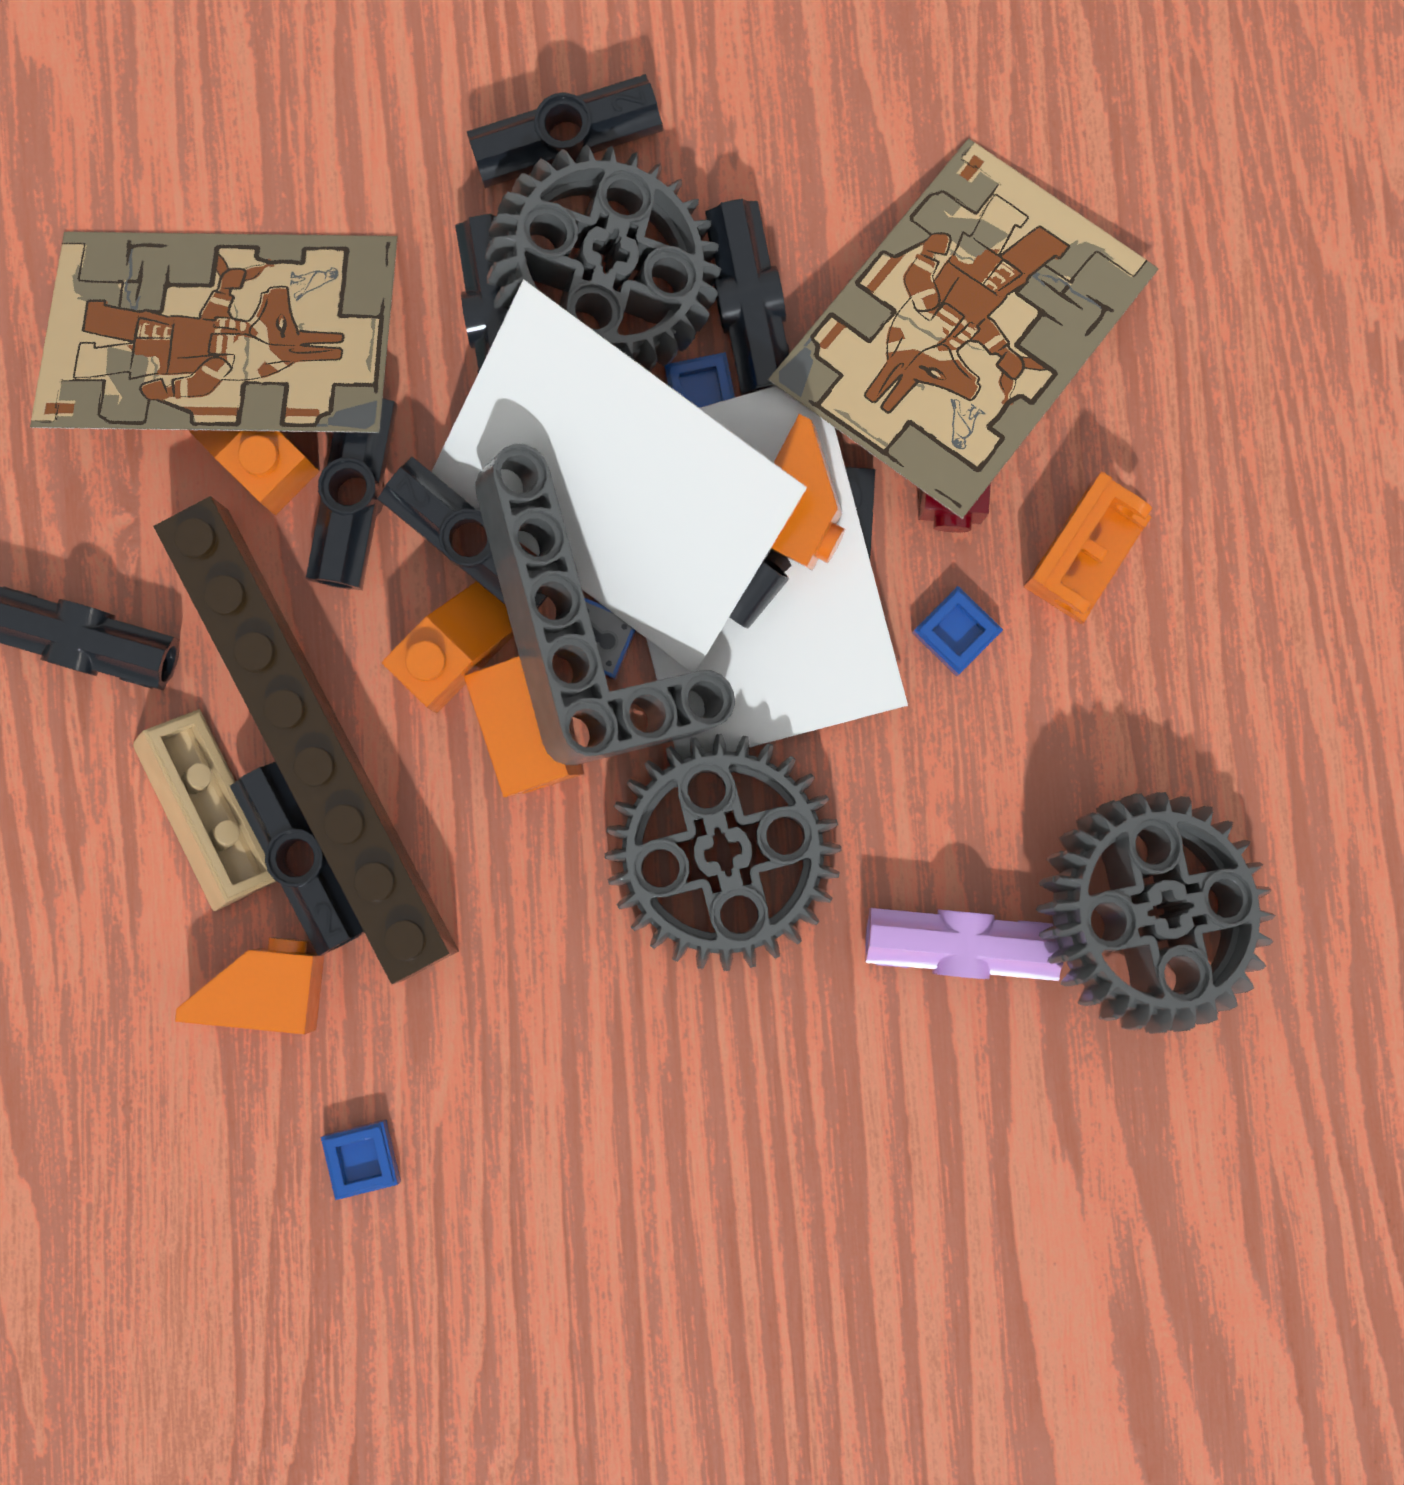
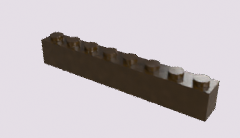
(306, 740)

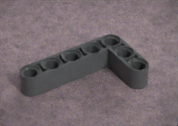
(571, 632)

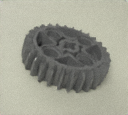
(622, 242)
(799, 809)
(1164, 828)

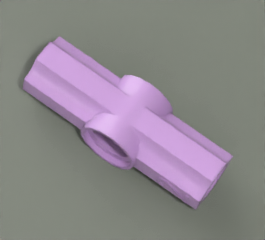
(960, 944)

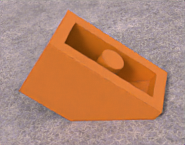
(261, 462)
(812, 527)
(450, 645)
(262, 991)

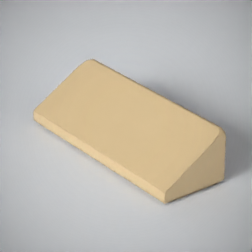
(202, 809)

